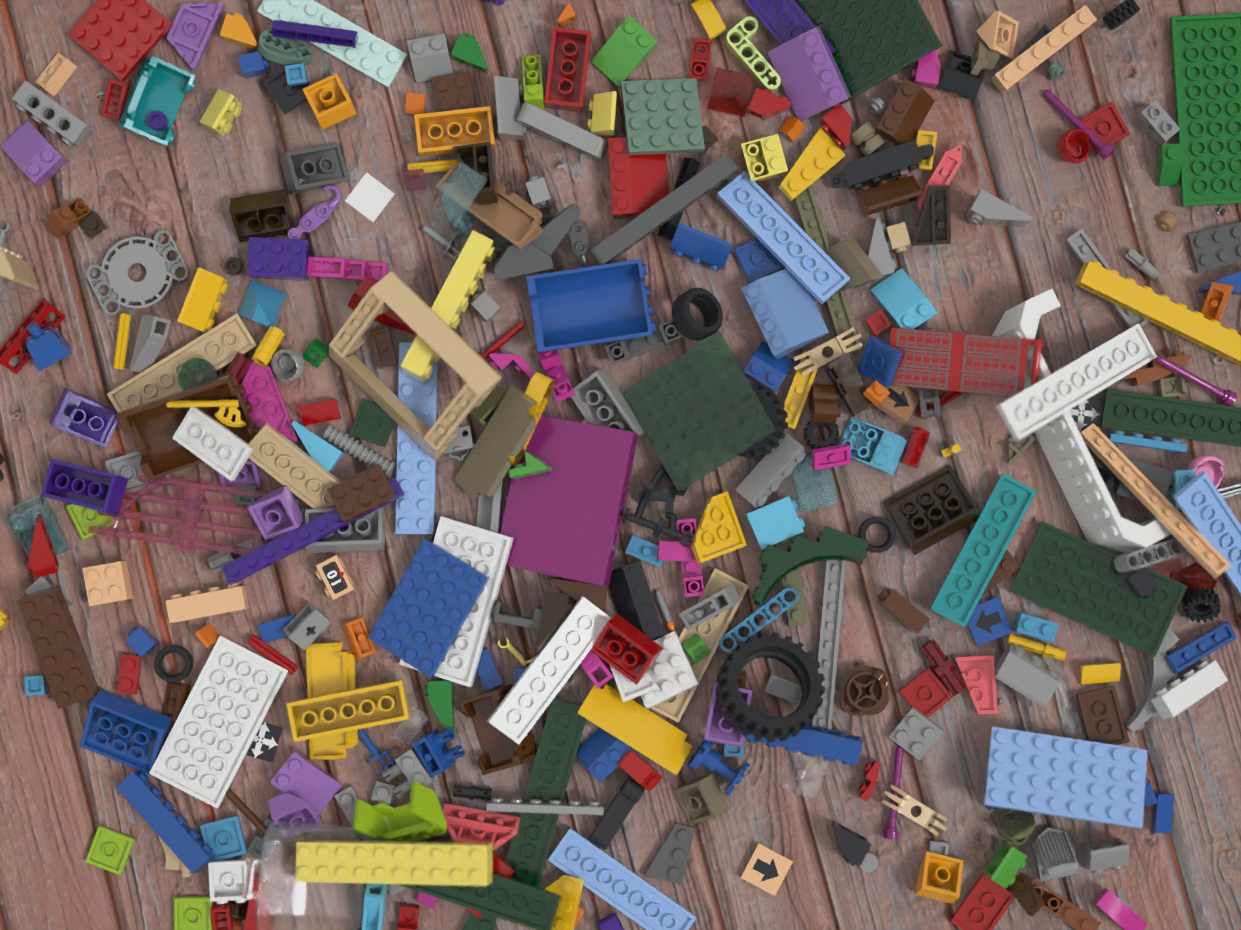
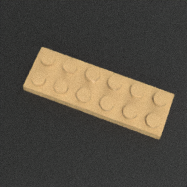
(292, 467)

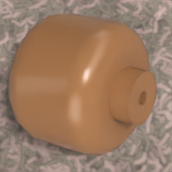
(1167, 221)

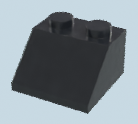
(957, 76)
(850, 844)

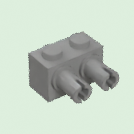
(412, 768)

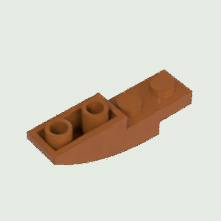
(1155, 371)
(1065, 909)

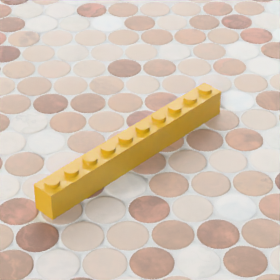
(1160, 310)

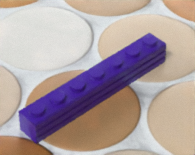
(314, 33)

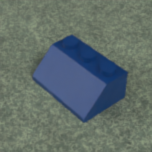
(700, 247)
(602, 753)

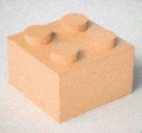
(107, 583)

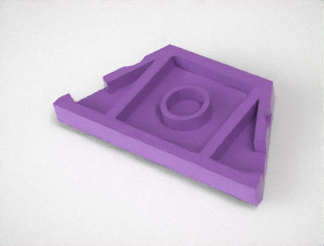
(194, 29)

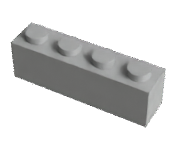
(771, 471)

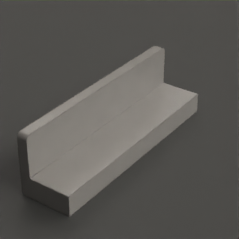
(490, 510)

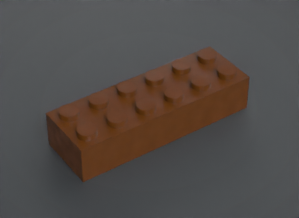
(58, 646)

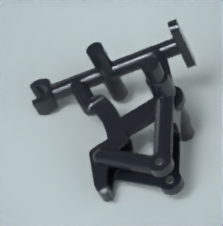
(648, 493)

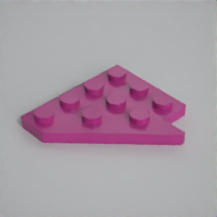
(267, 400)

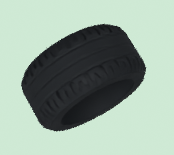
(707, 304)

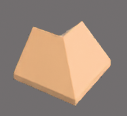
(1000, 34)

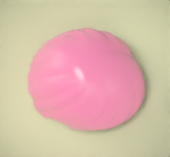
(1210, 465)

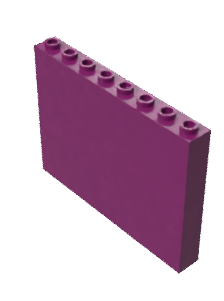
(573, 515)

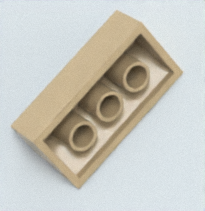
(16, 269)

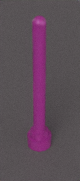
(1104, 149)
(1226, 397)
(891, 830)

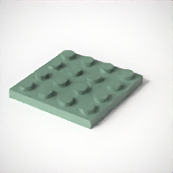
(662, 116)

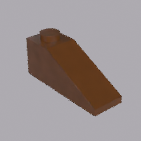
(594, 593)

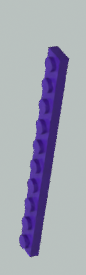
(292, 542)

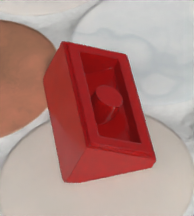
(320, 412)

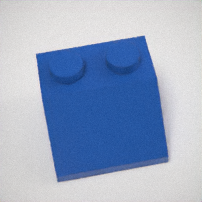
(767, 369)

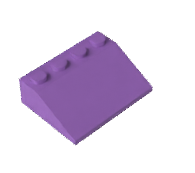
(809, 73)

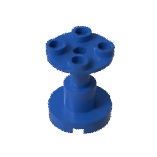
(712, 761)

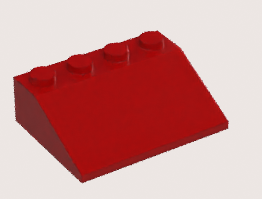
(635, 179)

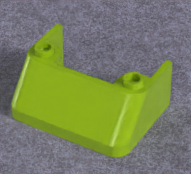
(410, 822)

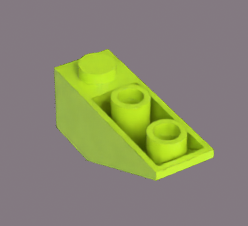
(533, 81)

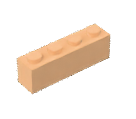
(207, 604)

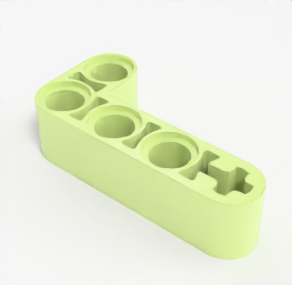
(756, 58)

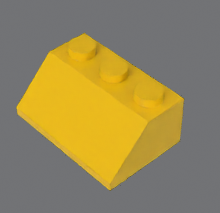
(203, 300)

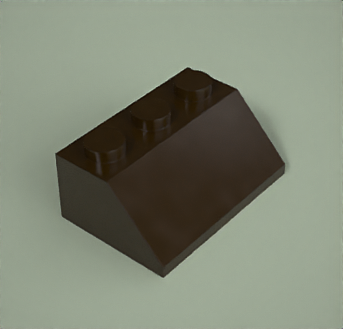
(262, 215)

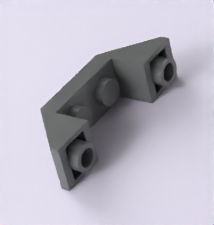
(634, 347)

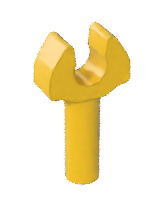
(950, 450)

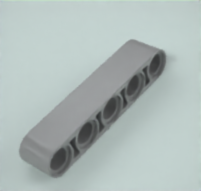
(562, 131)
(1150, 555)

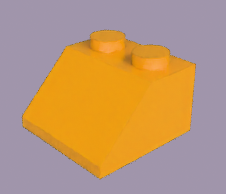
(329, 101)
(939, 878)

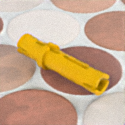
(1044, 650)

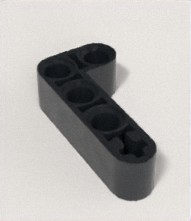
(617, 812)

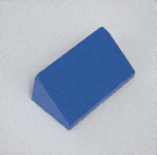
(274, 629)
(1162, 813)

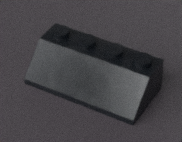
(634, 599)

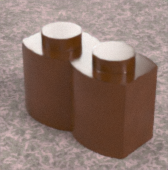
(824, 403)

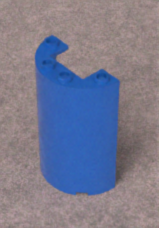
(590, 305)

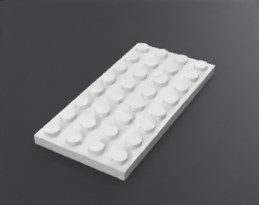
(488, 554)
(219, 721)

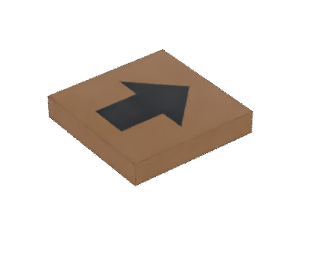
(899, 403)

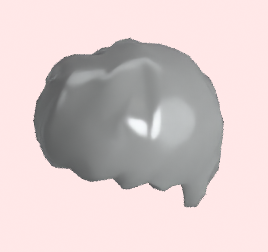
(288, 365)

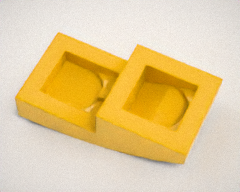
(709, 18)

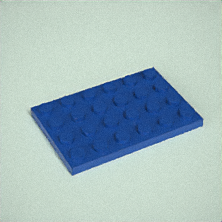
(428, 607)

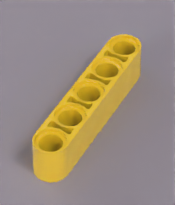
(540, 391)

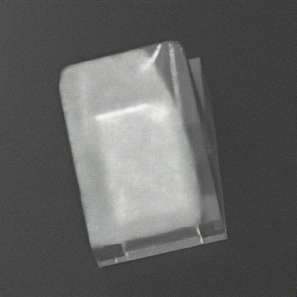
(410, 728)

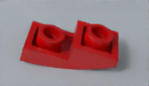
(700, 58)
(871, 772)

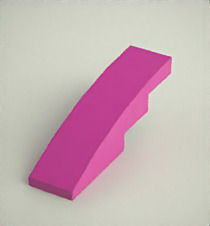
(345, 269)

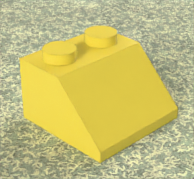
(603, 114)

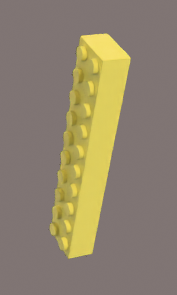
(394, 862)

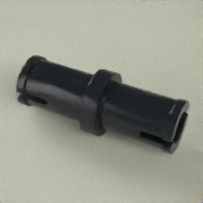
(472, 792)

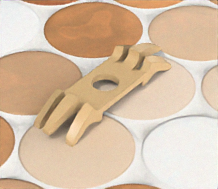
(837, 346)
(907, 803)

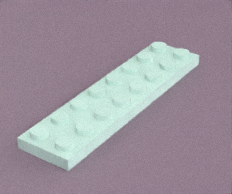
(371, 56)

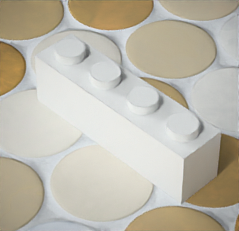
(1189, 689)

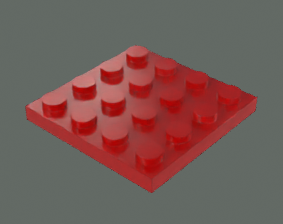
(120, 33)

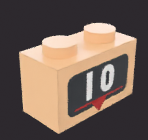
(335, 577)

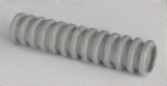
(358, 450)

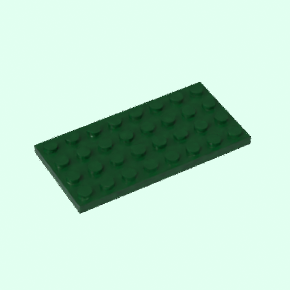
(1087, 587)

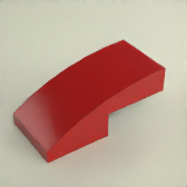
(408, 917)

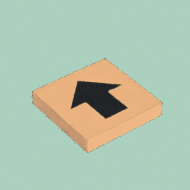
(766, 869)

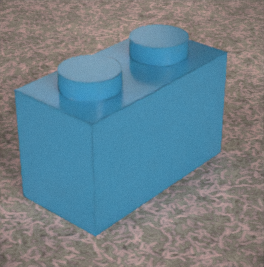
(1035, 627)

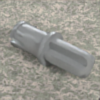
(1142, 264)

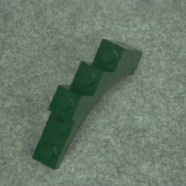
(831, 546)

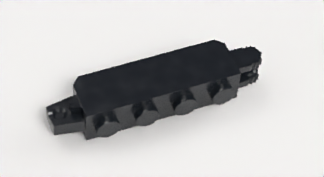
(881, 164)

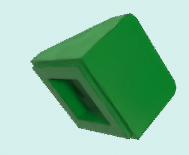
(316, 353)

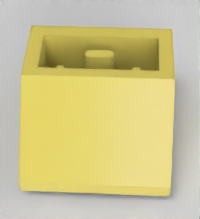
(221, 113)
(764, 158)

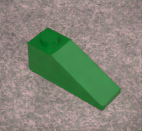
(441, 699)

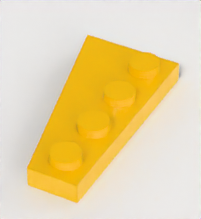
(813, 163)

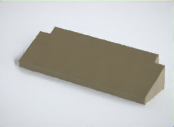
(501, 438)

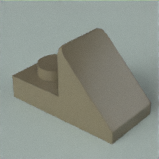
(983, 58)

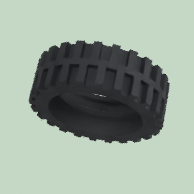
(792, 656)

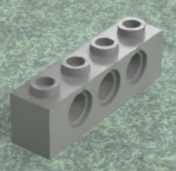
(28, 94)

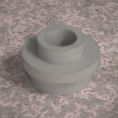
(877, 106)

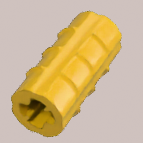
(268, 346)

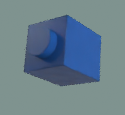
(253, 64)
(141, 641)

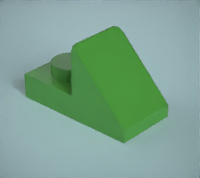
(533, 467)

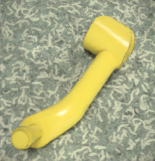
(516, 653)

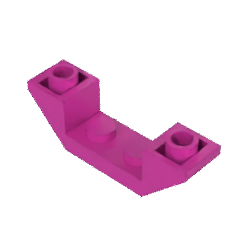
(505, 360)
(554, 369)
(691, 570)

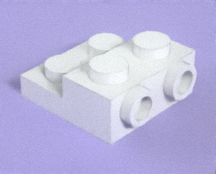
(227, 880)

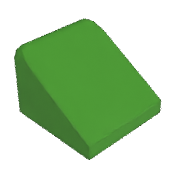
(696, 648)

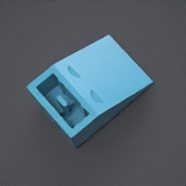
(874, 446)

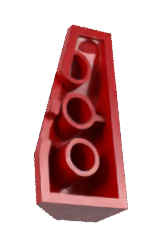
(388, 318)

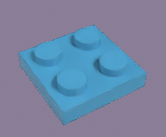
(224, 837)

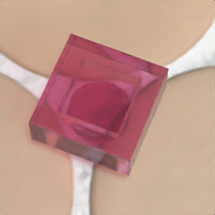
(415, 179)

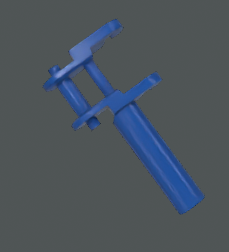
(375, 752)

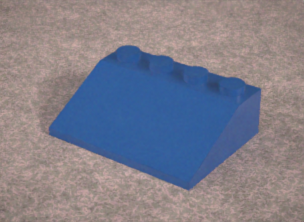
(124, 731)

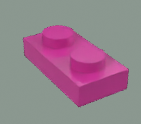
(831, 456)

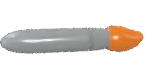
(665, 612)

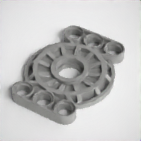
(157, 273)

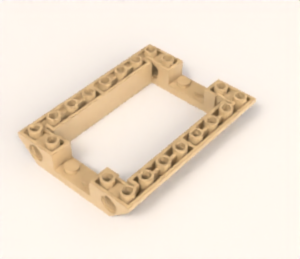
(476, 372)

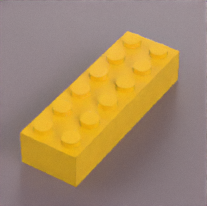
(348, 710)

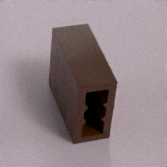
(902, 610)

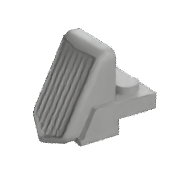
(1054, 854)

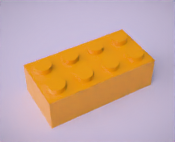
(443, 130)

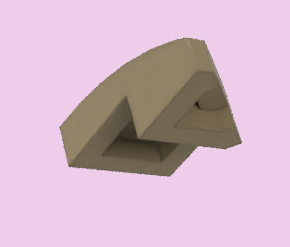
(1172, 386)
(1017, 447)

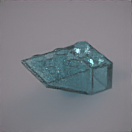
(23, 520)

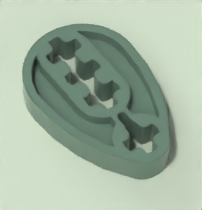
(278, 54)

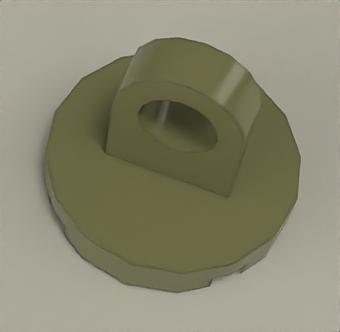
(1015, 825)

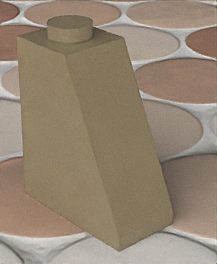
(854, 263)

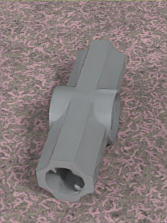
(224, 558)

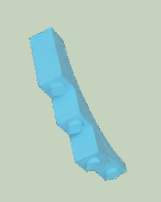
(374, 906)

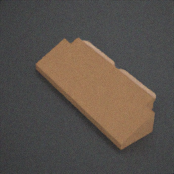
(510, 217)

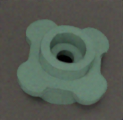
(1056, 70)

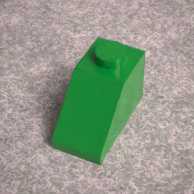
(469, 53)
(1168, 164)

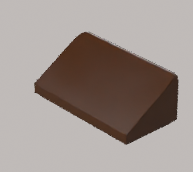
(175, 699)

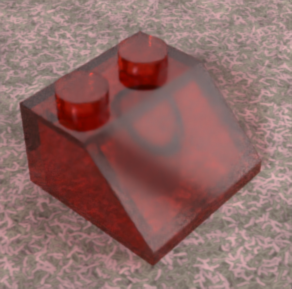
(730, 92)

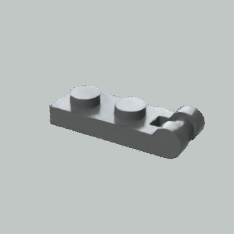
(929, 397)

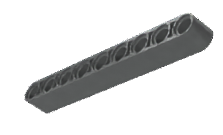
(664, 210)

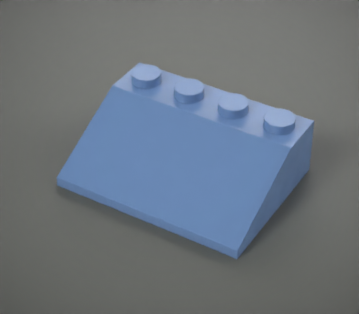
(784, 312)

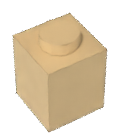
(898, 237)

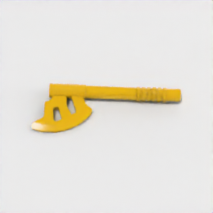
(231, 403)

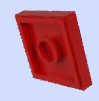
(1106, 125)
(925, 692)

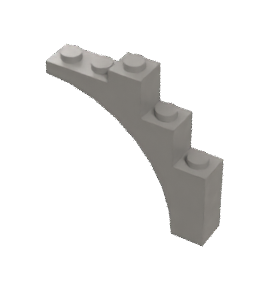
(1158, 676)

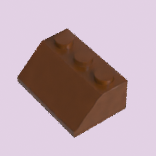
(905, 113)
(888, 195)

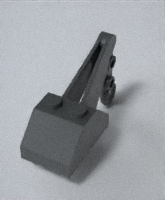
(536, 255)

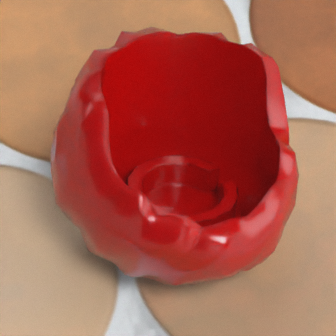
(1073, 145)

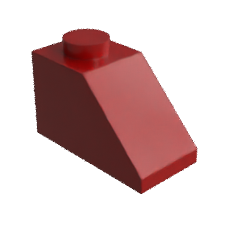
(640, 770)

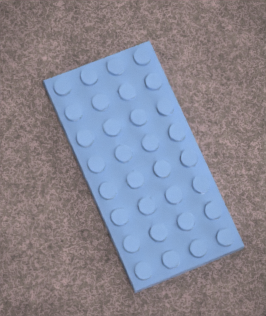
(1066, 777)

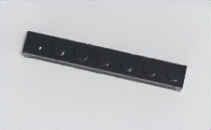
(688, 170)

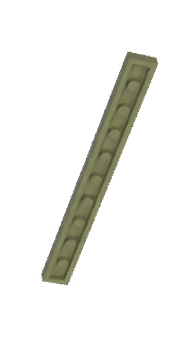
(815, 230)

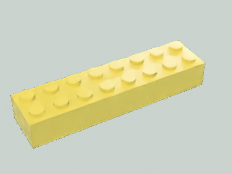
(451, 301)

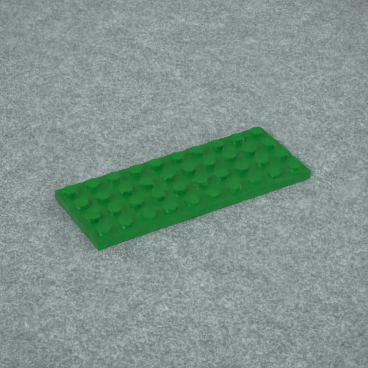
(1208, 106)

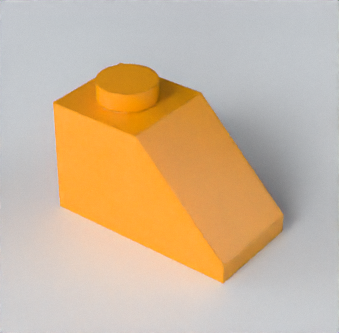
(237, 30)

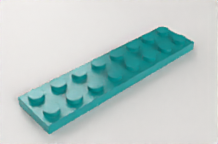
(983, 550)

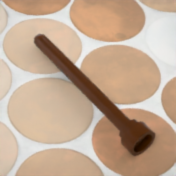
(246, 811)

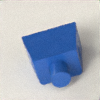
(46, 345)

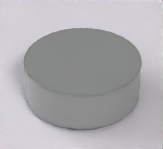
(869, 863)

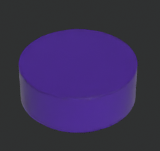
(157, 120)

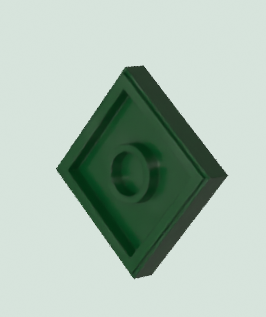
(372, 424)

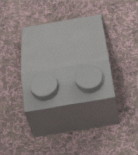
(990, 210)

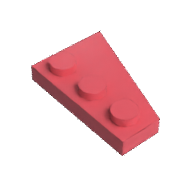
(980, 680)

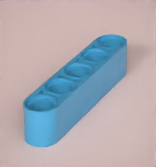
(768, 615)

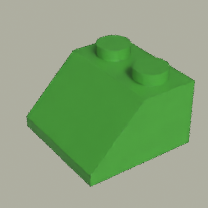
(1005, 864)

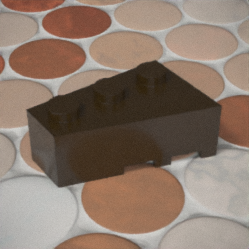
(480, 159)

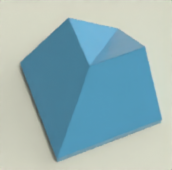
(262, 304)

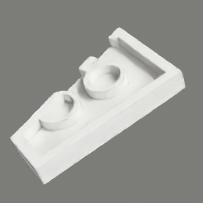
(629, 690)

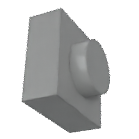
(383, 792)

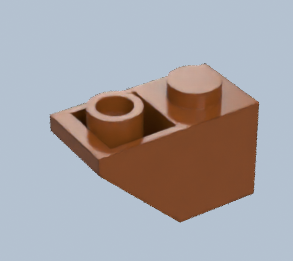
(67, 217)

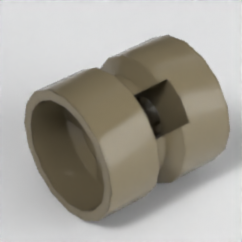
(867, 139)

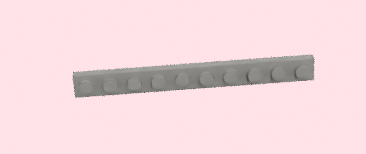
(829, 638)

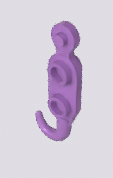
(317, 215)

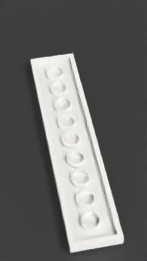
(1076, 382)

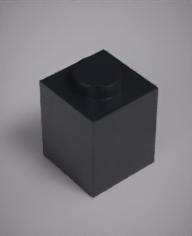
(1142, 583)

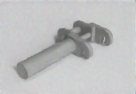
(443, 241)

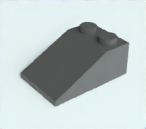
(313, 168)

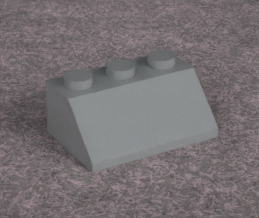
(508, 108)
(1027, 674)

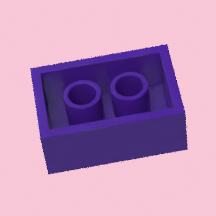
(278, 258)

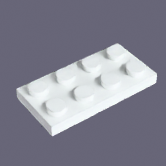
(213, 443)

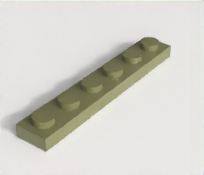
(797, 613)

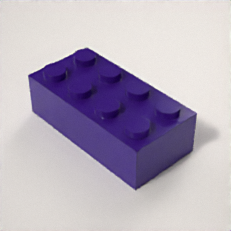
(84, 487)

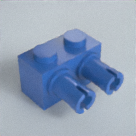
(435, 753)

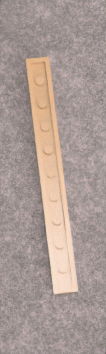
(1154, 501)

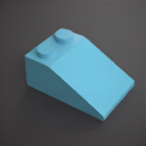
(903, 301)

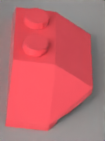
(480, 826)

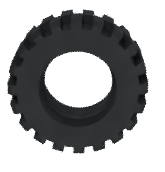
(775, 410)

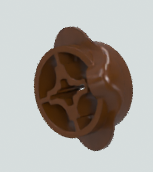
(877, 676)

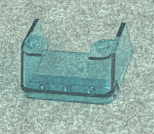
(458, 196)

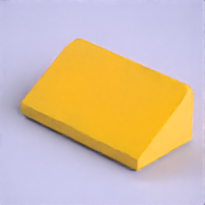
(1100, 673)

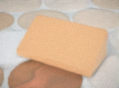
(56, 74)

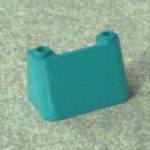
(157, 88)

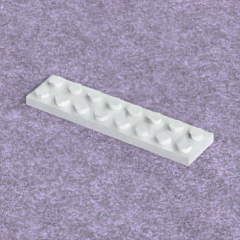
(549, 670)

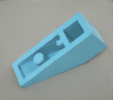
(318, 448)

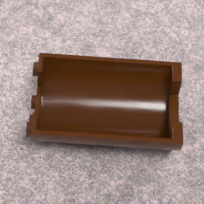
(155, 424)

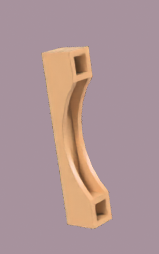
(1043, 49)

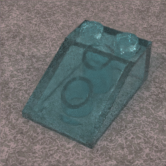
(813, 487)

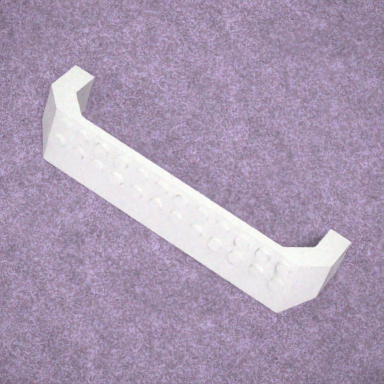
(1070, 456)

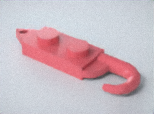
(943, 171)

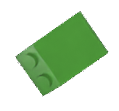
(624, 51)

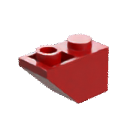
(766, 105)
(838, 124)

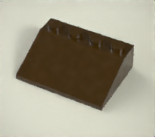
(932, 509)

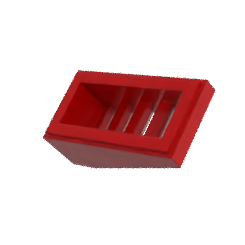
(108, 96)
(221, 910)

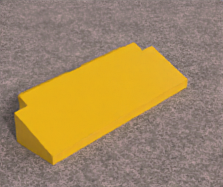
(330, 672)
(636, 727)

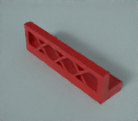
(18, 337)

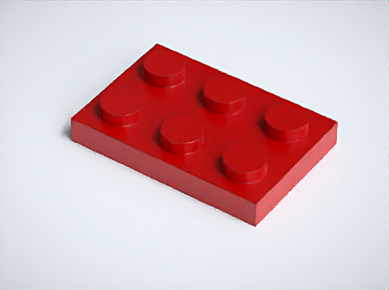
(982, 905)

